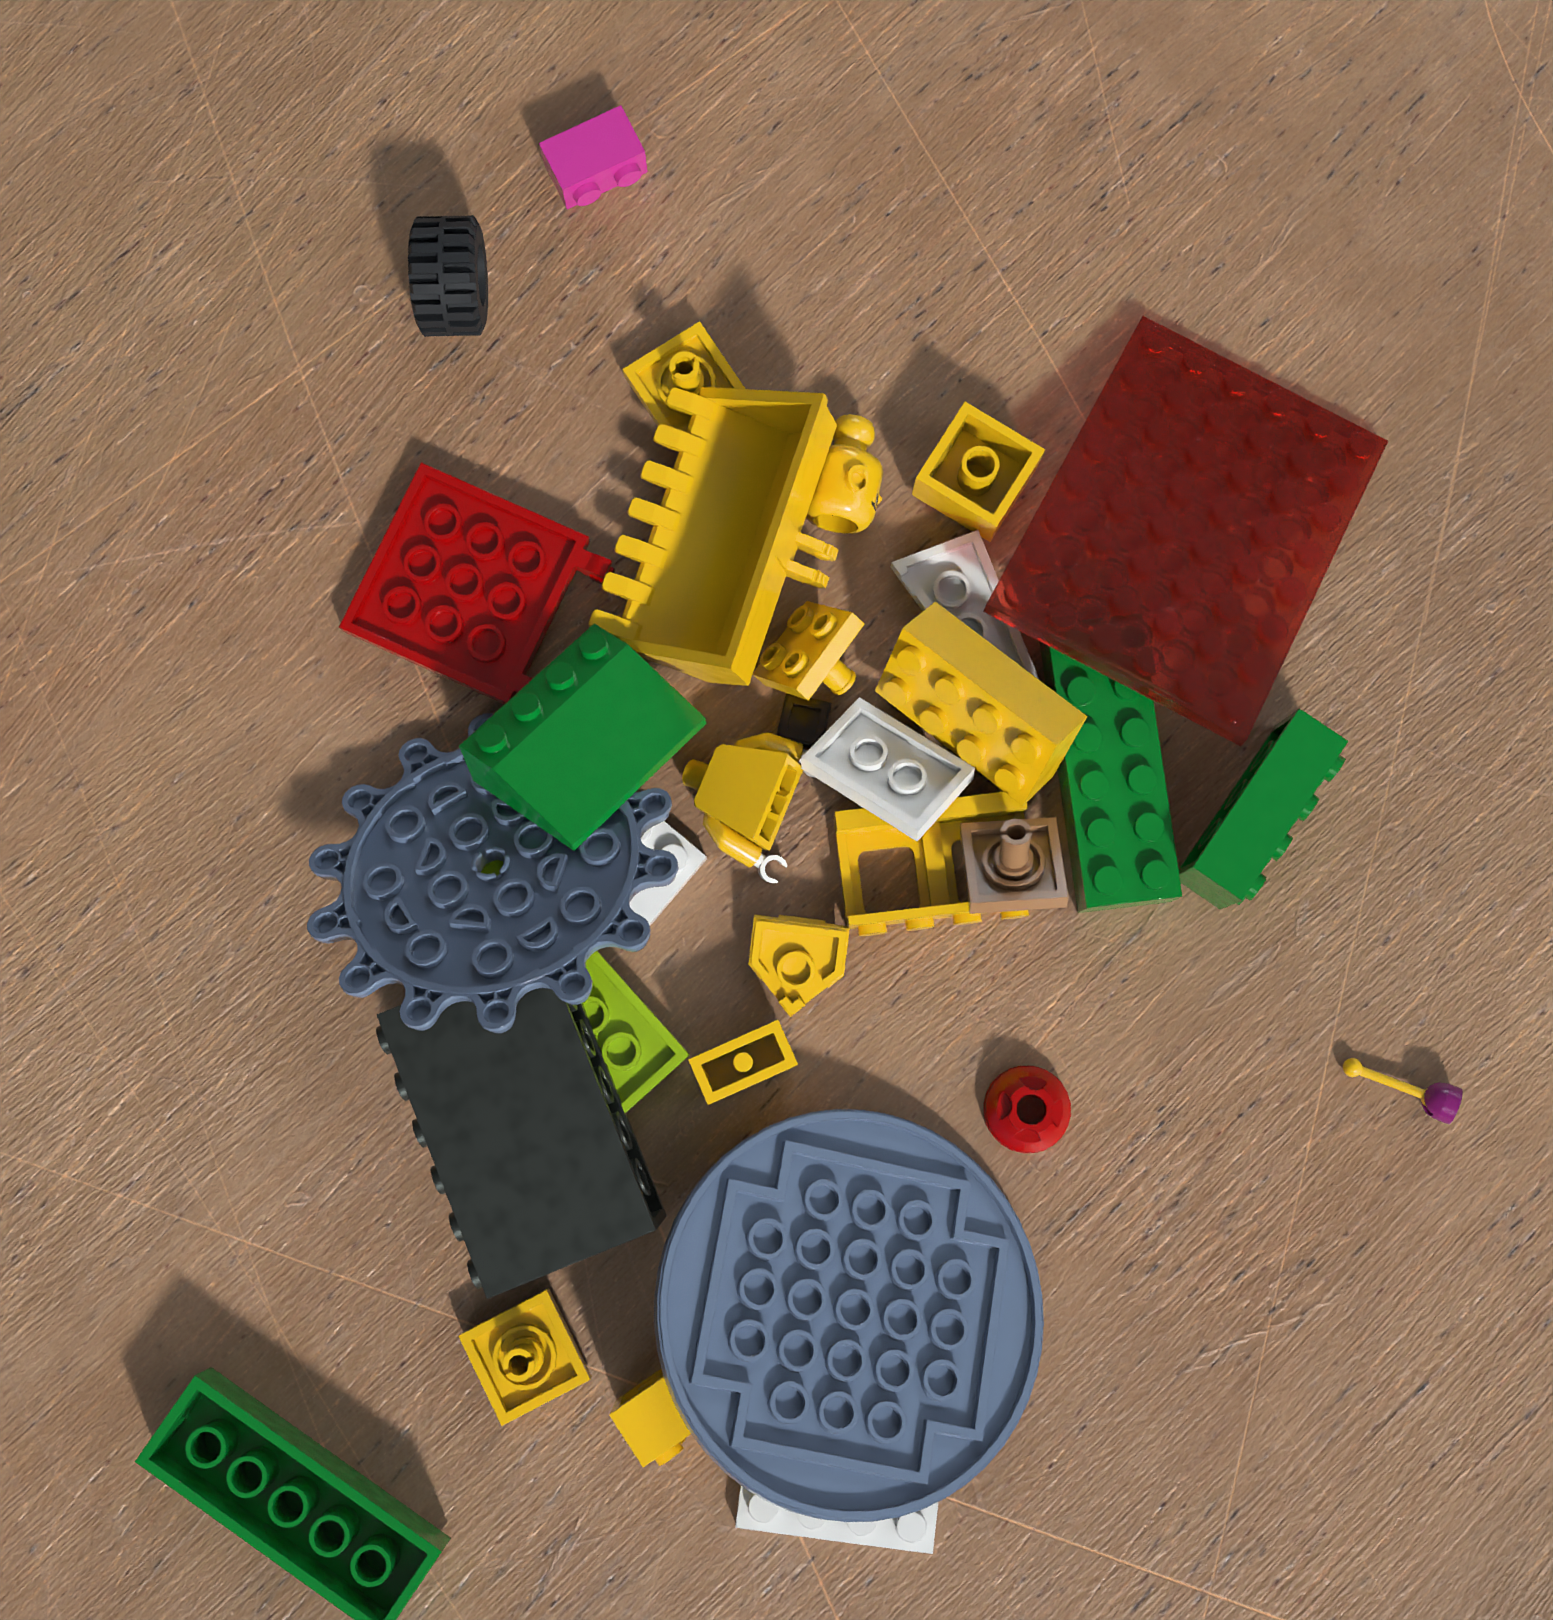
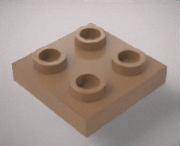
(1013, 865)

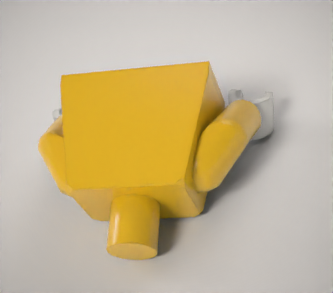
(747, 795)

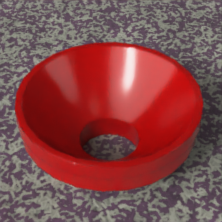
(1001, 1109)

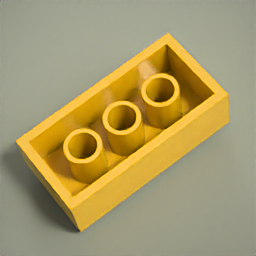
(979, 703)

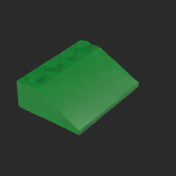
(581, 737)

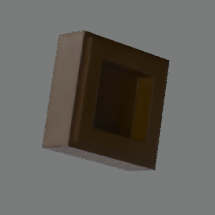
(803, 719)

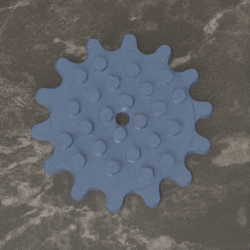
(464, 935)

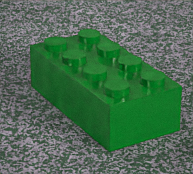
(1262, 809)

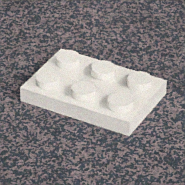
(888, 768)

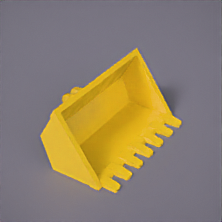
(722, 530)

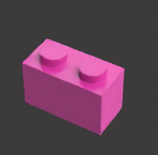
(594, 158)

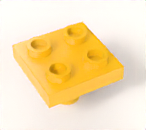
(682, 362)
(810, 652)
(525, 1356)

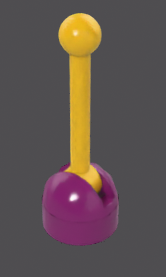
(1438, 1100)

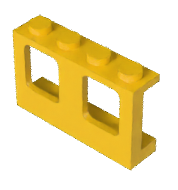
(863, 832)

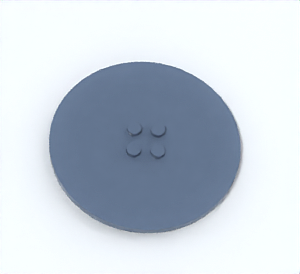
(848, 1315)

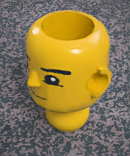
(849, 480)

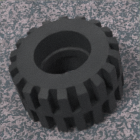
(448, 275)

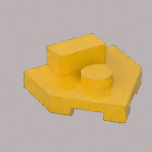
(797, 957)

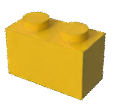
(743, 1062)

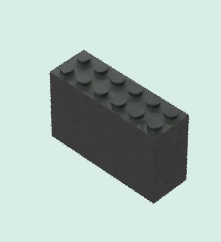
(523, 1137)

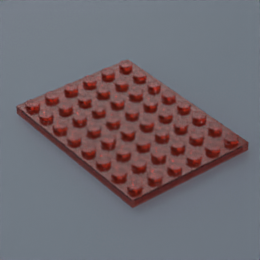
(1188, 530)

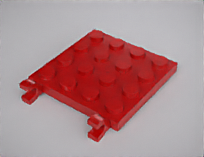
(467, 584)

